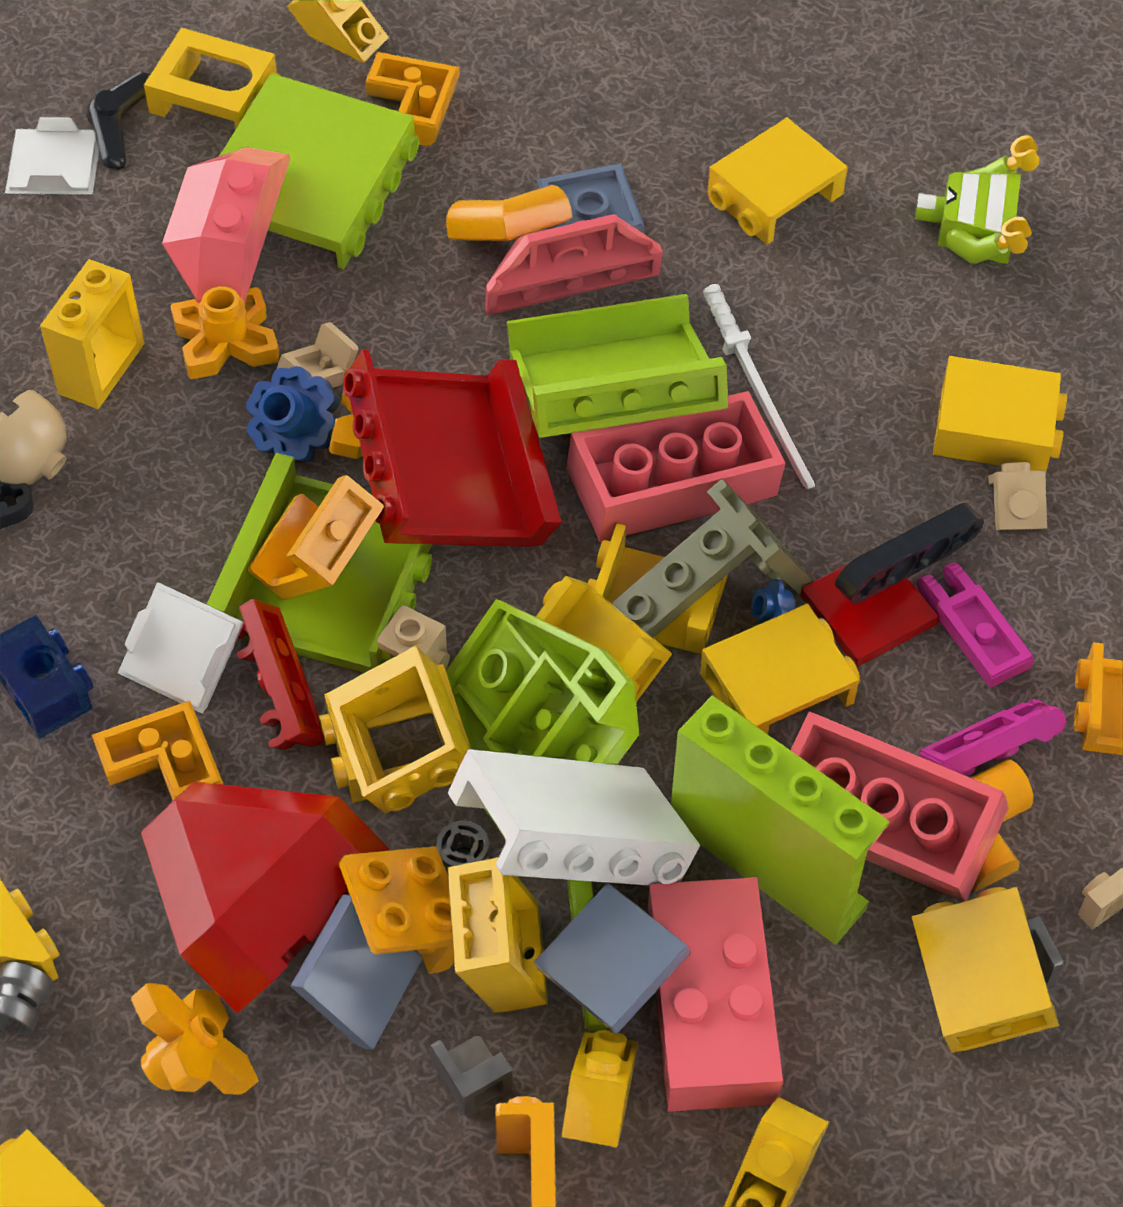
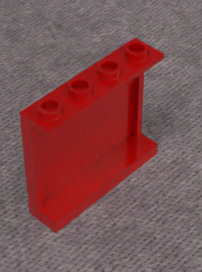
(451, 455)

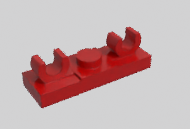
(279, 676)

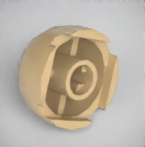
(31, 440)

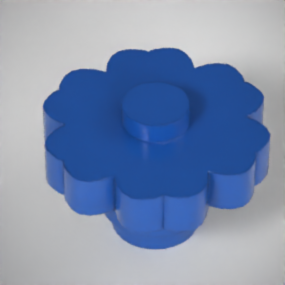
(292, 413)

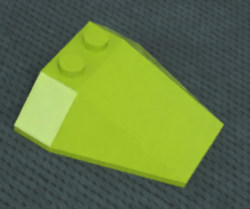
(541, 691)

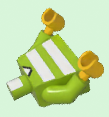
(981, 208)

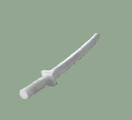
(737, 343)

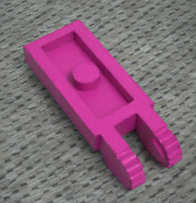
(976, 626)
(996, 736)

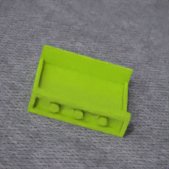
(340, 160)
(615, 366)
(337, 621)
(774, 817)

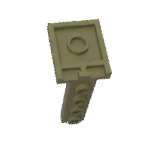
(705, 560)

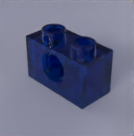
(46, 700)

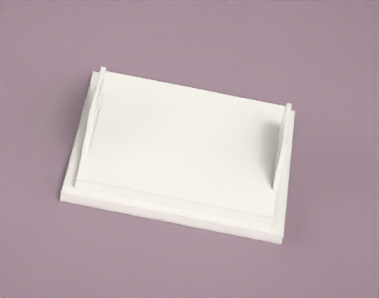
(53, 159)
(179, 647)

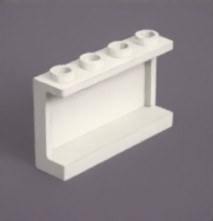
(576, 818)

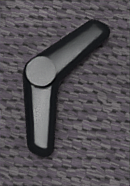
(106, 114)

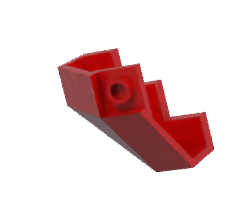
(250, 878)

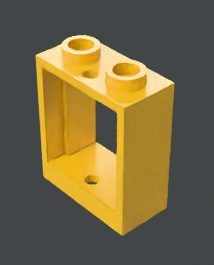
(97, 325)
(378, 693)
(492, 929)

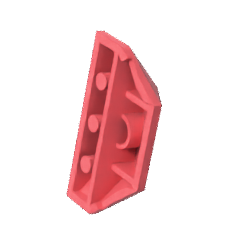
(224, 219)
(571, 262)

